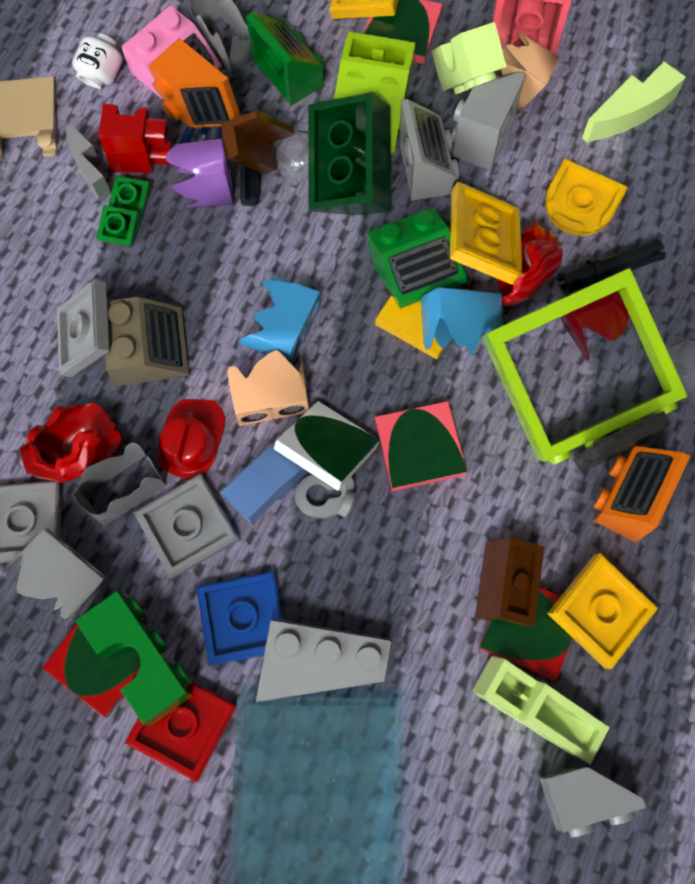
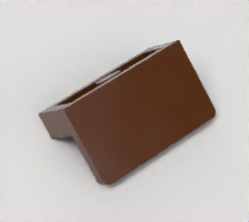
(250, 140)
(510, 581)

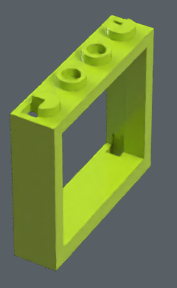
(651, 341)

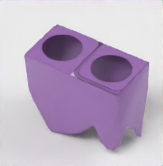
(213, 175)

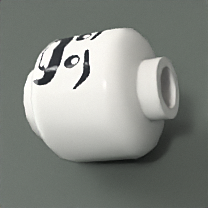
(97, 61)

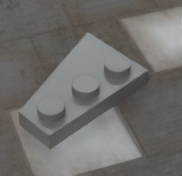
(318, 659)

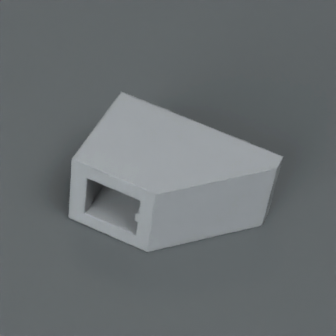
(585, 797)

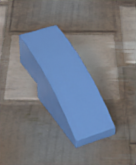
(262, 484)

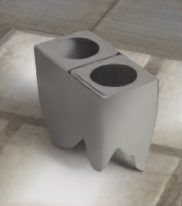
(207, 11)
(103, 471)
(55, 570)

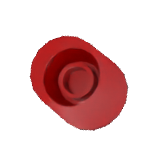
(191, 437)

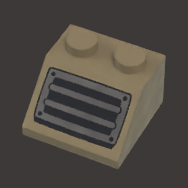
(145, 341)

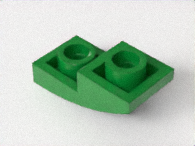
(126, 209)

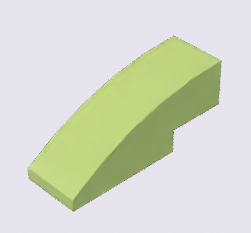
(634, 103)
(541, 709)

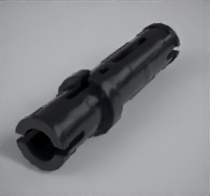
(598, 270)

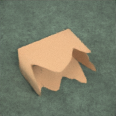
(532, 60)
(269, 385)

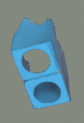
(459, 315)
(284, 320)

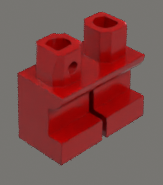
(133, 141)

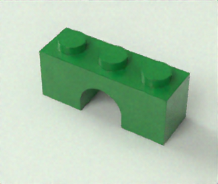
(159, 684)

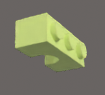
(469, 59)

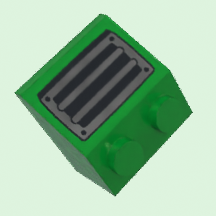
(284, 57)
(414, 257)

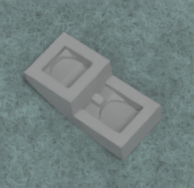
(87, 161)

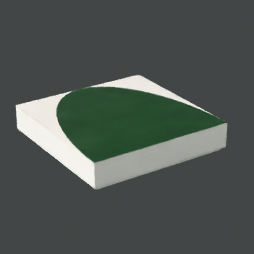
(326, 445)

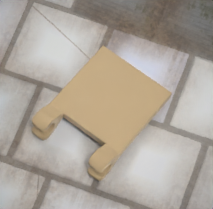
(29, 110)

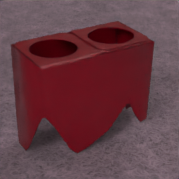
(604, 316)

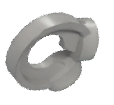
(334, 506)

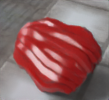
(540, 261)
(70, 442)

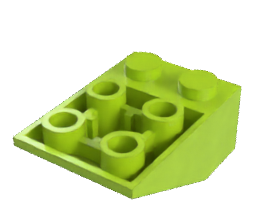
(378, 67)

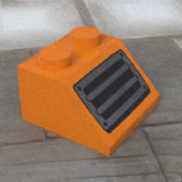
(192, 87)
(639, 491)

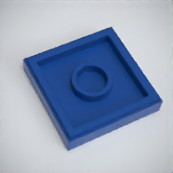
(238, 616)

